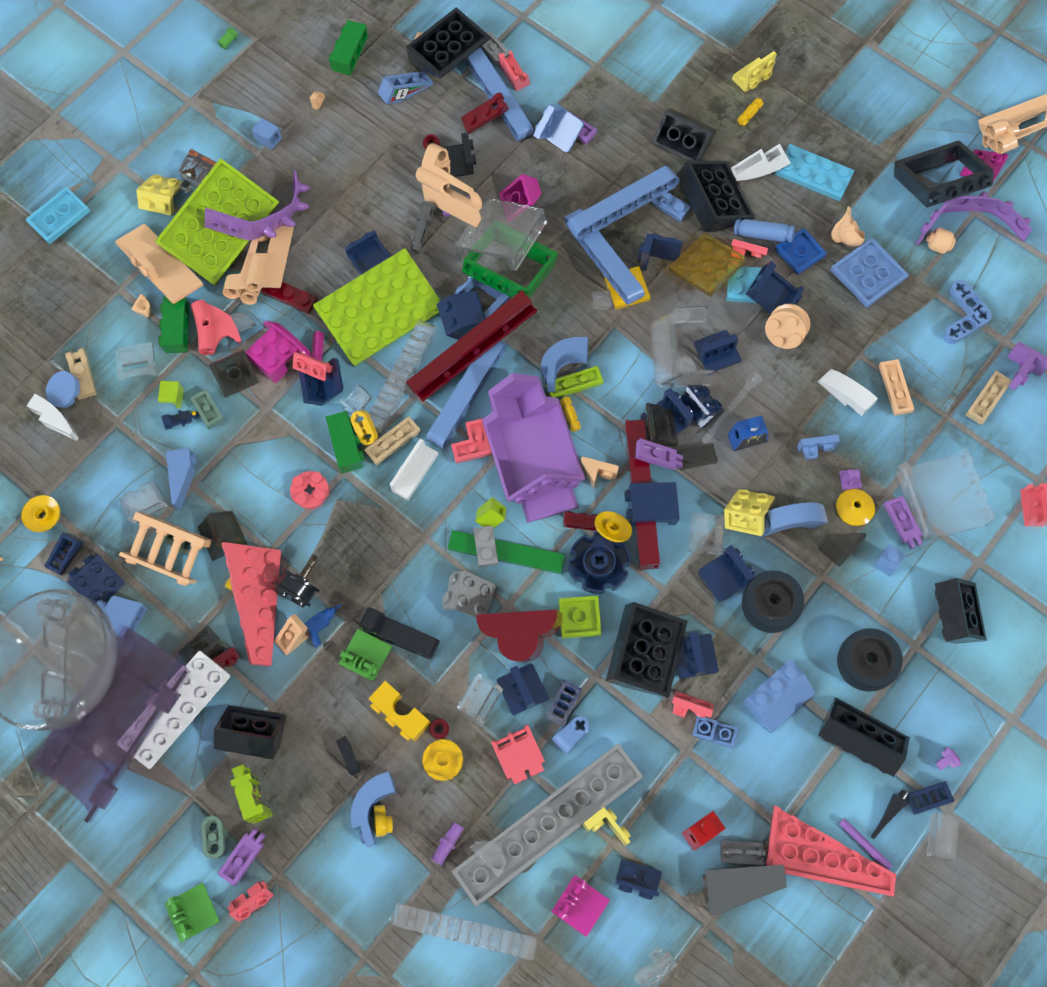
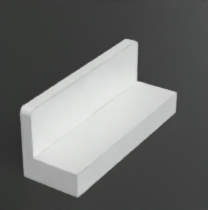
(413, 470)

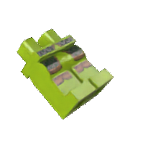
(249, 795)

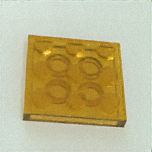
(707, 264)

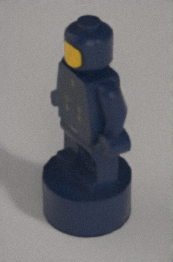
(182, 417)

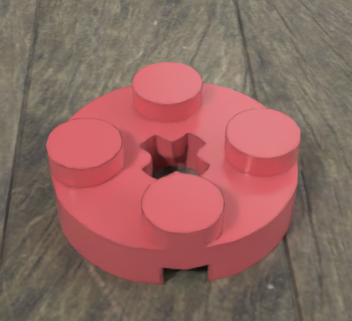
(300, 484)

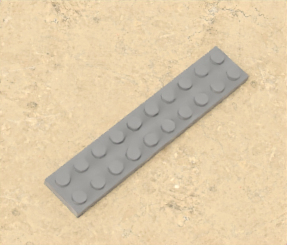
(550, 822)

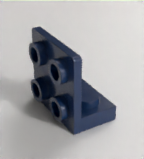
(638, 878)

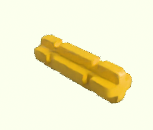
(750, 111)
(570, 414)

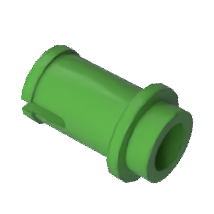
(230, 35)

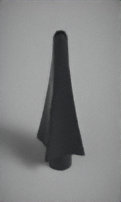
(895, 805)

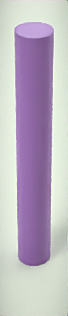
(865, 844)

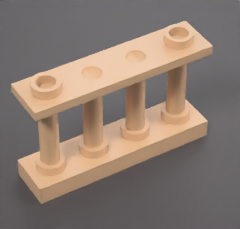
(162, 529)

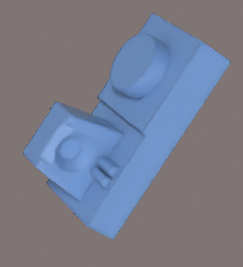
(672, 206)
(811, 445)

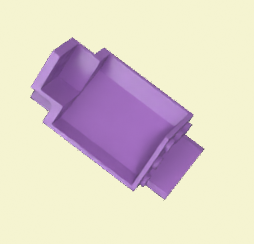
(532, 447)

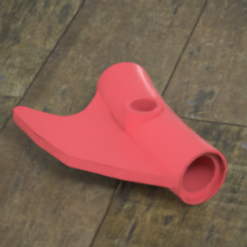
(212, 326)

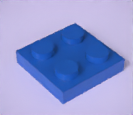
(801, 252)

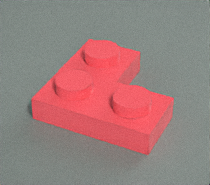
(476, 446)

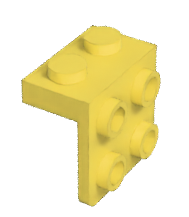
(157, 194)

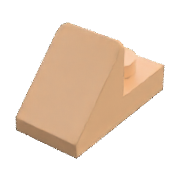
(594, 467)
(292, 634)

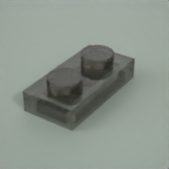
(698, 456)

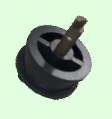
(297, 585)

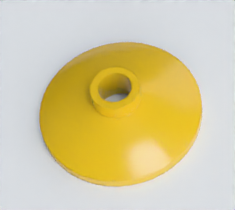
(34, 509)
(849, 513)
(613, 526)

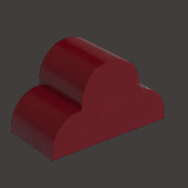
(520, 633)

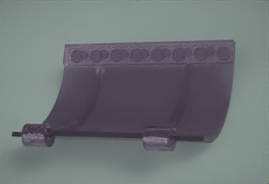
(99, 748)

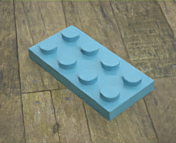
(816, 173)

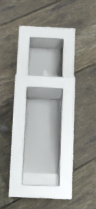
(761, 164)
(848, 391)
(51, 417)

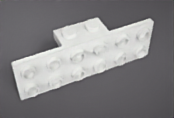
(196, 692)

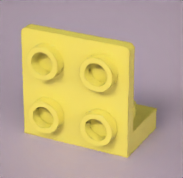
(755, 72)
(747, 512)
(596, 822)

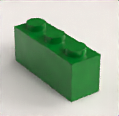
(348, 47)
(174, 326)
(345, 442)

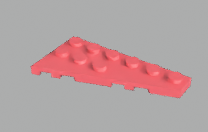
(251, 581)
(821, 858)

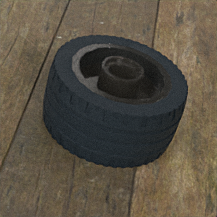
(776, 587)
(884, 657)

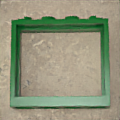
(504, 285)

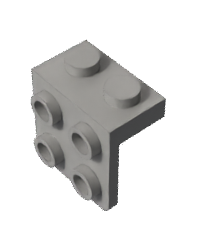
(468, 594)

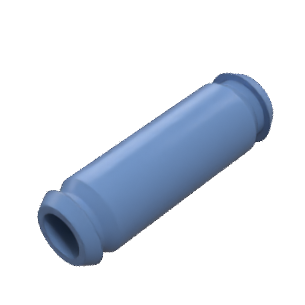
(764, 230)

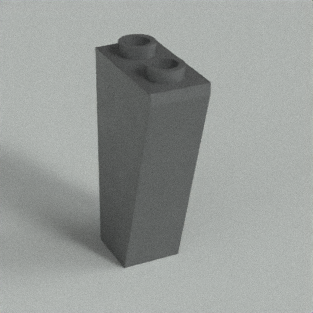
(741, 885)

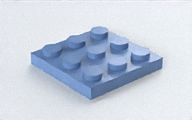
(869, 272)

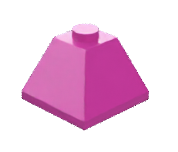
(522, 191)

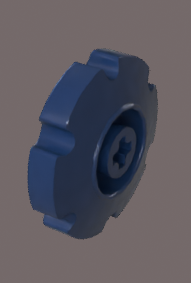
(601, 576)

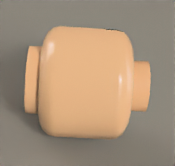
(941, 240)

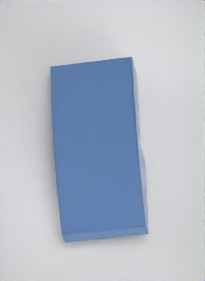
(715, 732)

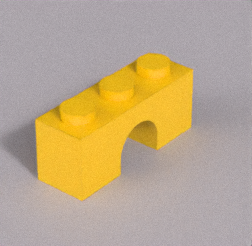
(385, 700)

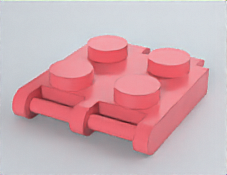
(519, 755)

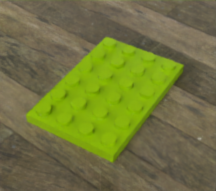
(204, 249)
(378, 307)

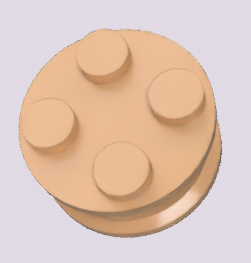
(787, 326)

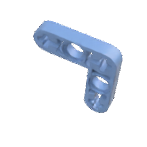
(972, 317)

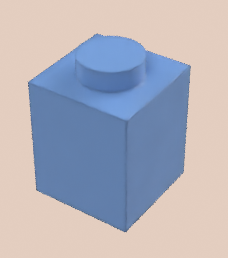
(266, 133)
(889, 560)

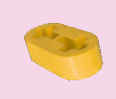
(364, 427)

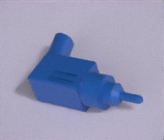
(319, 622)

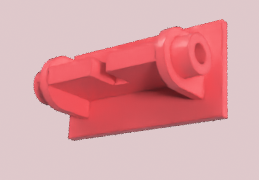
(311, 366)
(243, 907)

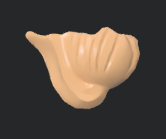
(848, 231)

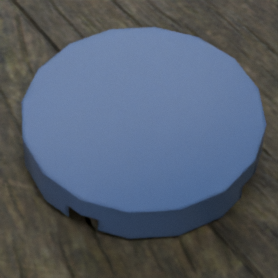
(62, 389)

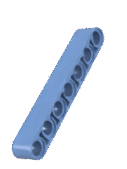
(492, 84)
(622, 202)
(610, 265)
(464, 396)

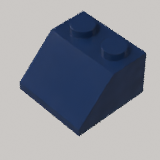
(460, 313)

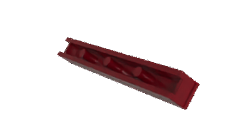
(472, 346)
(640, 473)

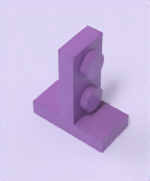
(1029, 362)

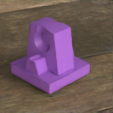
(850, 479)
(949, 758)

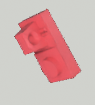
(741, 247)
(683, 702)

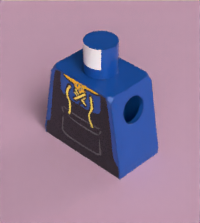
(750, 432)

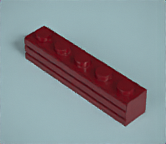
(579, 521)

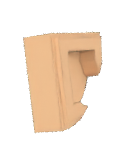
(317, 99)
(142, 306)

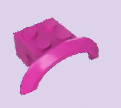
(275, 350)

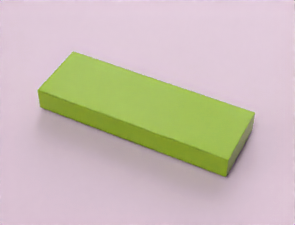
(577, 382)

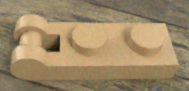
(82, 372)

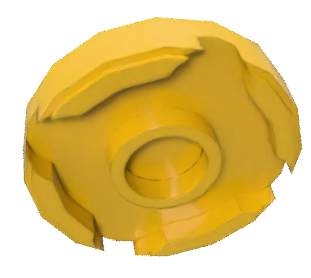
(442, 760)

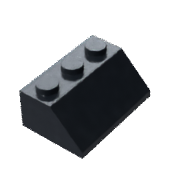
(683, 135)
(960, 611)
(249, 732)

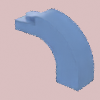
(560, 354)
(795, 515)
(369, 794)

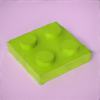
(580, 617)

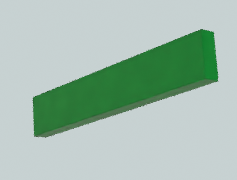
(511, 553)

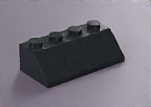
(864, 737)

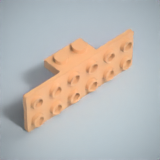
(162, 268)

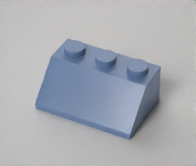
(779, 696)

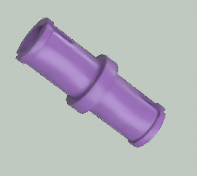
(447, 843)

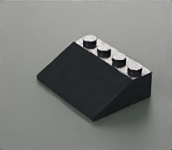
(446, 44)
(714, 194)
(646, 650)

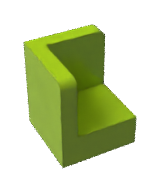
(171, 393)
(491, 513)

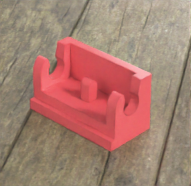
(513, 71)
(1034, 505)

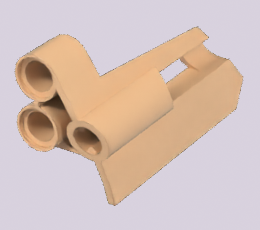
(1002, 129)
(435, 181)
(260, 268)

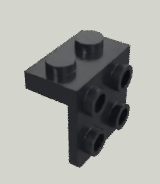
(461, 157)

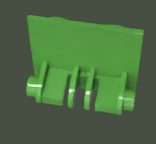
(365, 655)
(191, 912)

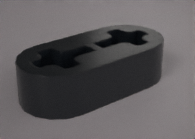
(348, 756)

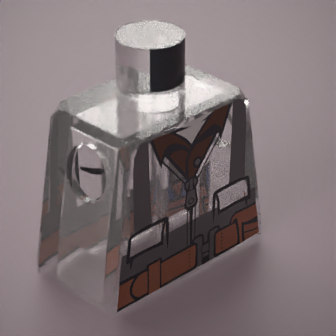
(194, 169)

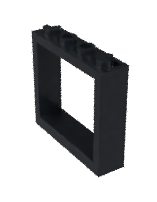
(907, 168)

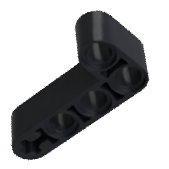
(400, 635)

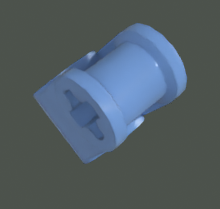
(569, 737)

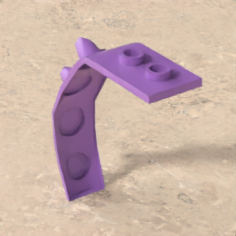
(982, 204)
(253, 230)

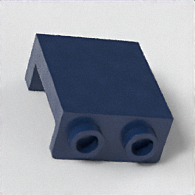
(366, 252)
(772, 289)
(652, 503)

